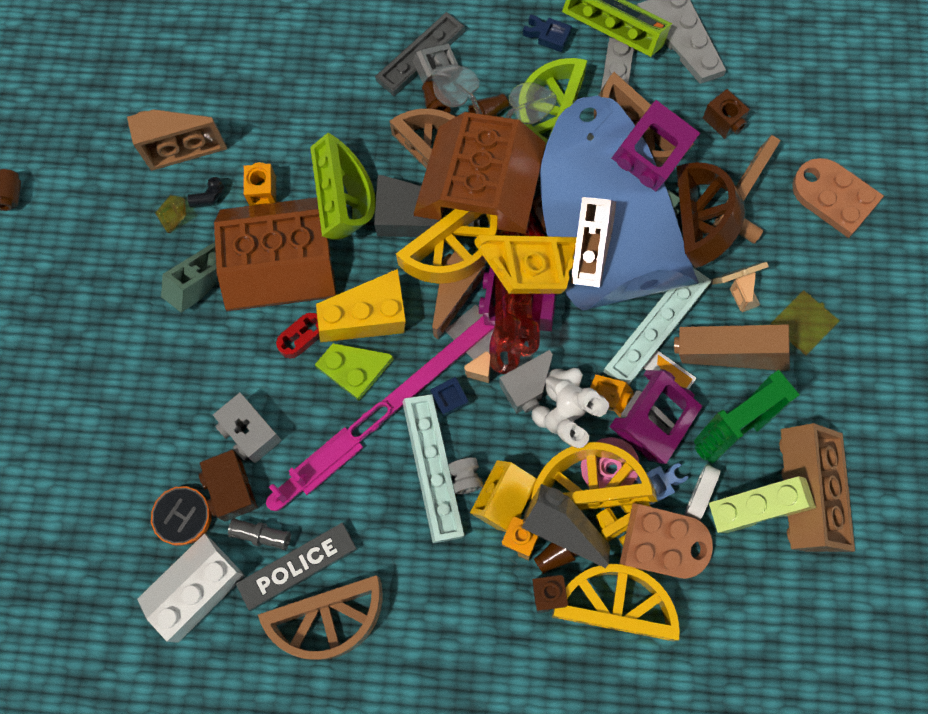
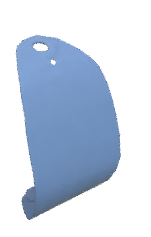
(645, 241)

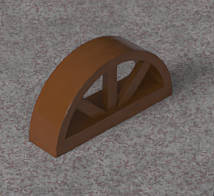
(718, 238)

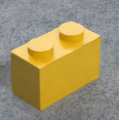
(503, 495)

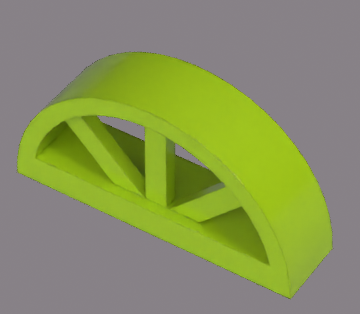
(548, 74)
(332, 167)

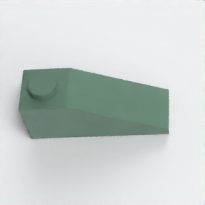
(190, 279)

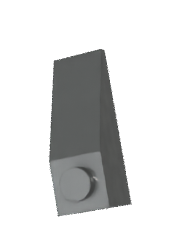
(564, 524)

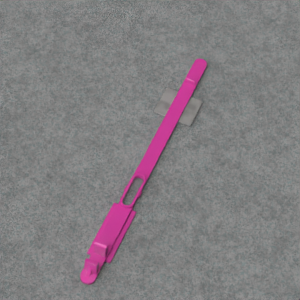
(469, 337)

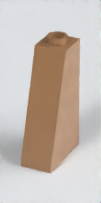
(735, 346)

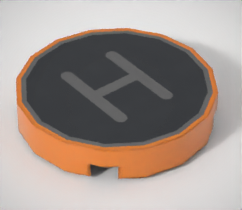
(181, 516)

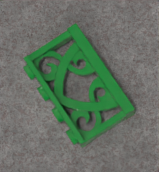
(754, 413)

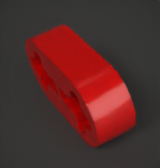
(296, 330)

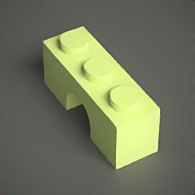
(762, 504)

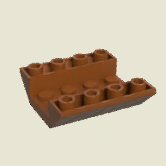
(483, 168)
(272, 255)

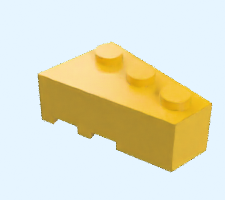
(363, 311)

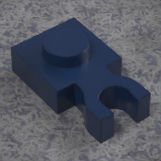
(550, 34)

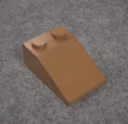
(173, 137)

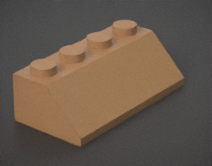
(820, 458)

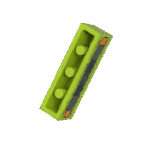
(622, 22)

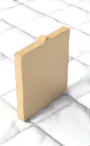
(739, 273)

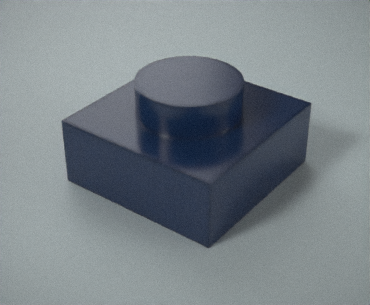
(449, 396)

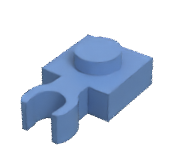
(663, 481)

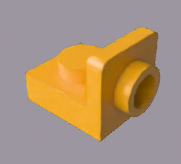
(614, 391)
(519, 539)

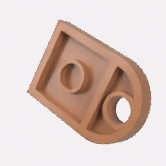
(836, 195)
(663, 542)

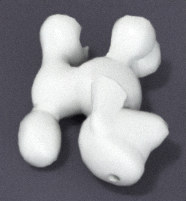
(571, 404)

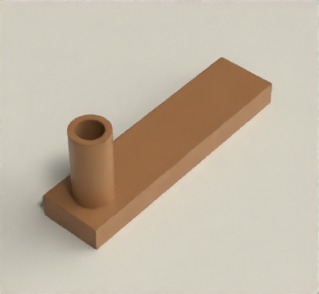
(749, 230)

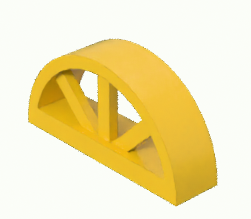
(433, 240)
(597, 497)
(615, 621)

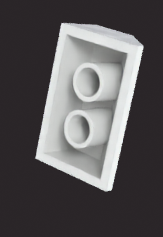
(189, 589)

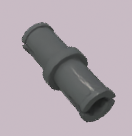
(259, 534)

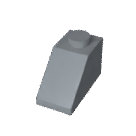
(526, 383)

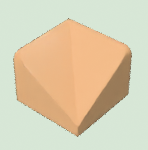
(743, 292)

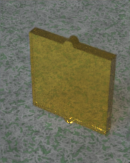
(807, 322)

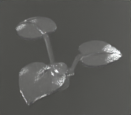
(457, 83)

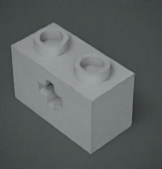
(234, 417)

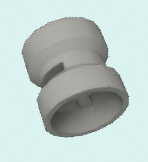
(466, 478)

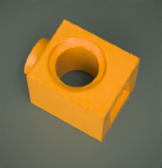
(261, 193)

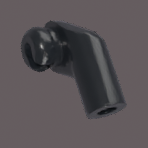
(210, 196)

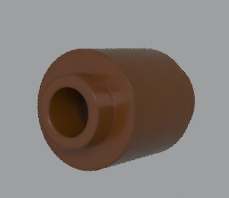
(9, 189)

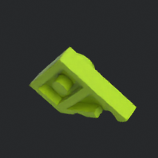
(353, 367)

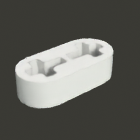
(702, 492)

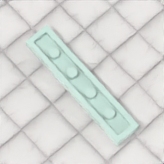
(654, 330)
(432, 469)

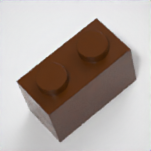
(227, 486)

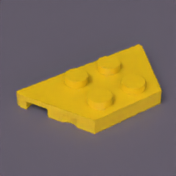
(529, 262)

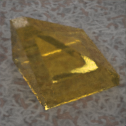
(171, 212)

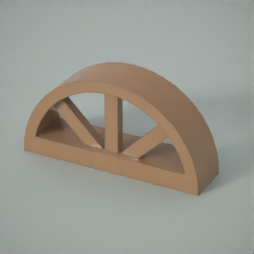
(635, 107)
(404, 124)
(322, 602)

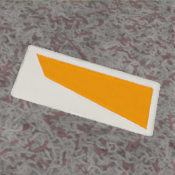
(660, 361)

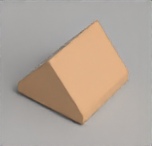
(479, 368)

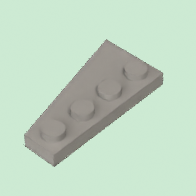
(688, 38)

